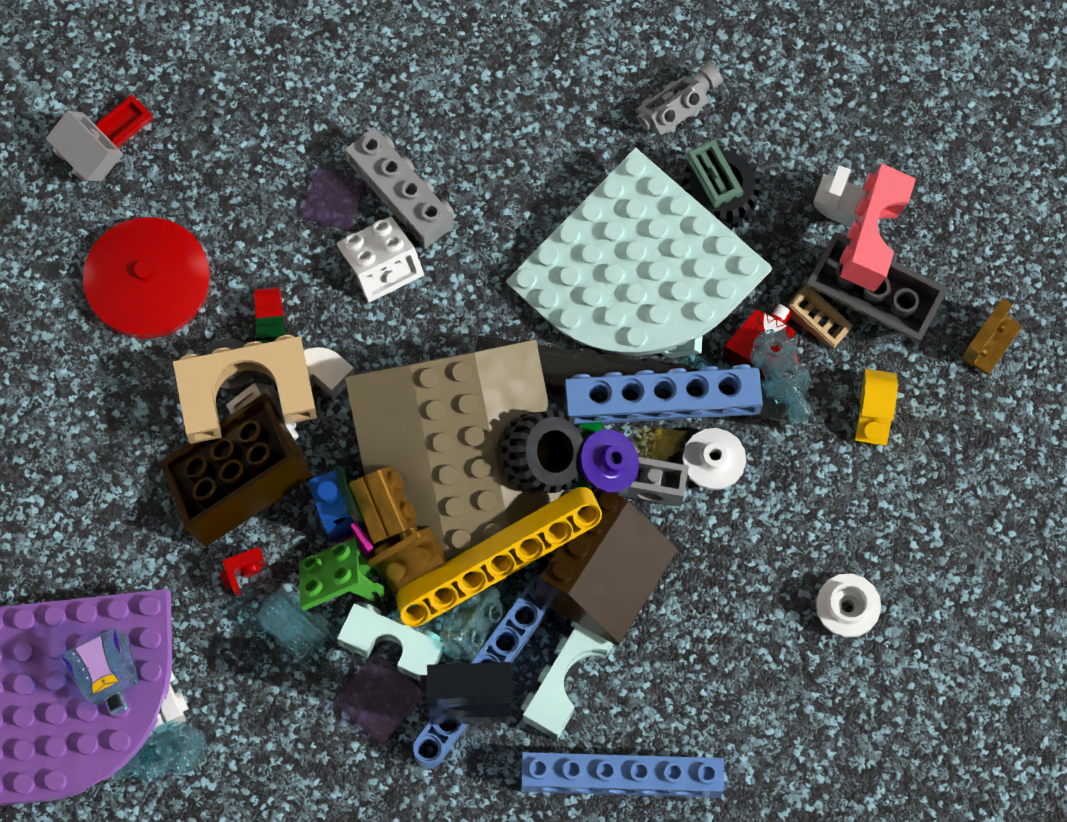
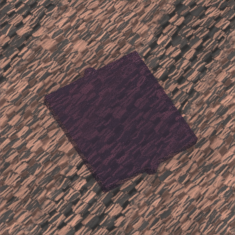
(333, 199)

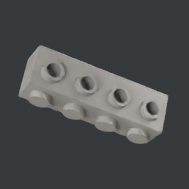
(400, 187)

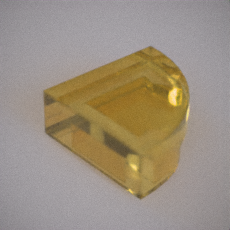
(667, 443)

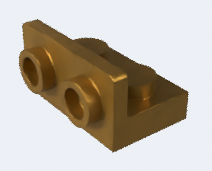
(992, 339)
(409, 558)

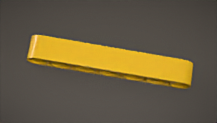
(506, 543)

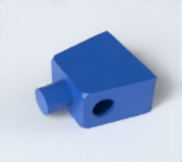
(330, 505)

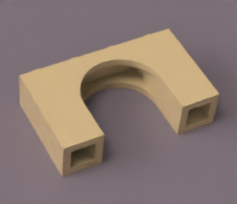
(202, 376)

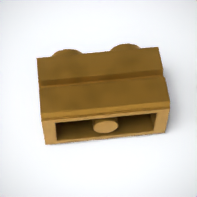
(383, 503)

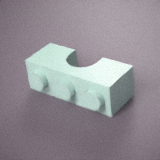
(367, 628)

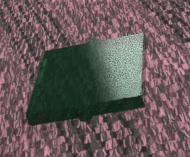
(344, 478)

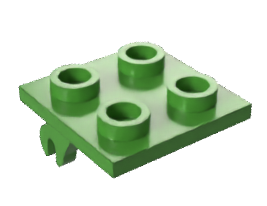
(336, 573)

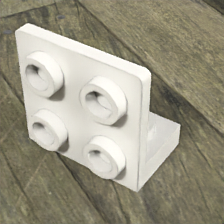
(381, 258)

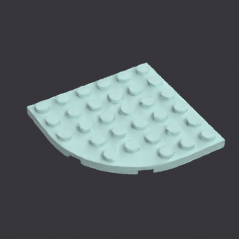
(638, 266)

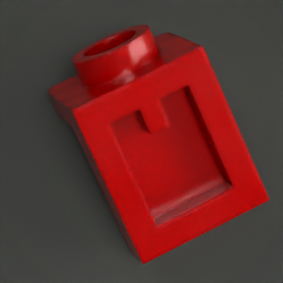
(243, 564)

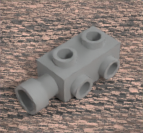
(673, 108)

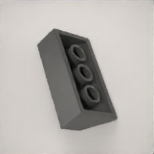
(901, 302)

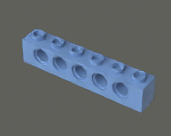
(680, 405)
(622, 775)

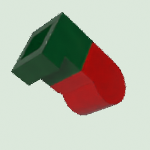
(269, 314)

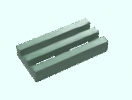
(726, 196)

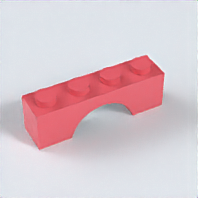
(868, 256)

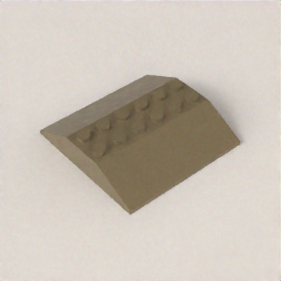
(443, 434)

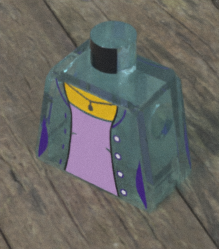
(103, 669)

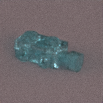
(775, 365)
(474, 621)
(171, 749)

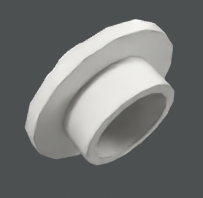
(712, 473)
(854, 591)

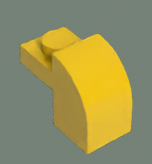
(876, 406)

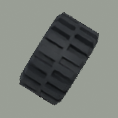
(738, 208)
(521, 457)

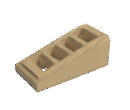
(811, 324)

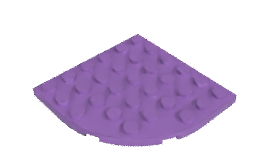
(49, 733)

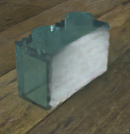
(292, 627)

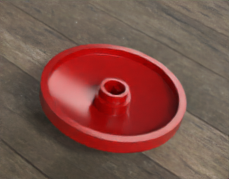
(146, 277)

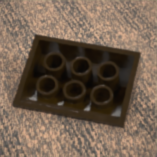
(237, 475)
(607, 571)

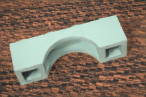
(550, 707)

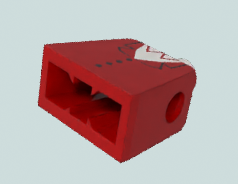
(741, 343)

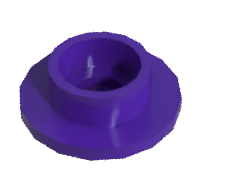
(597, 463)

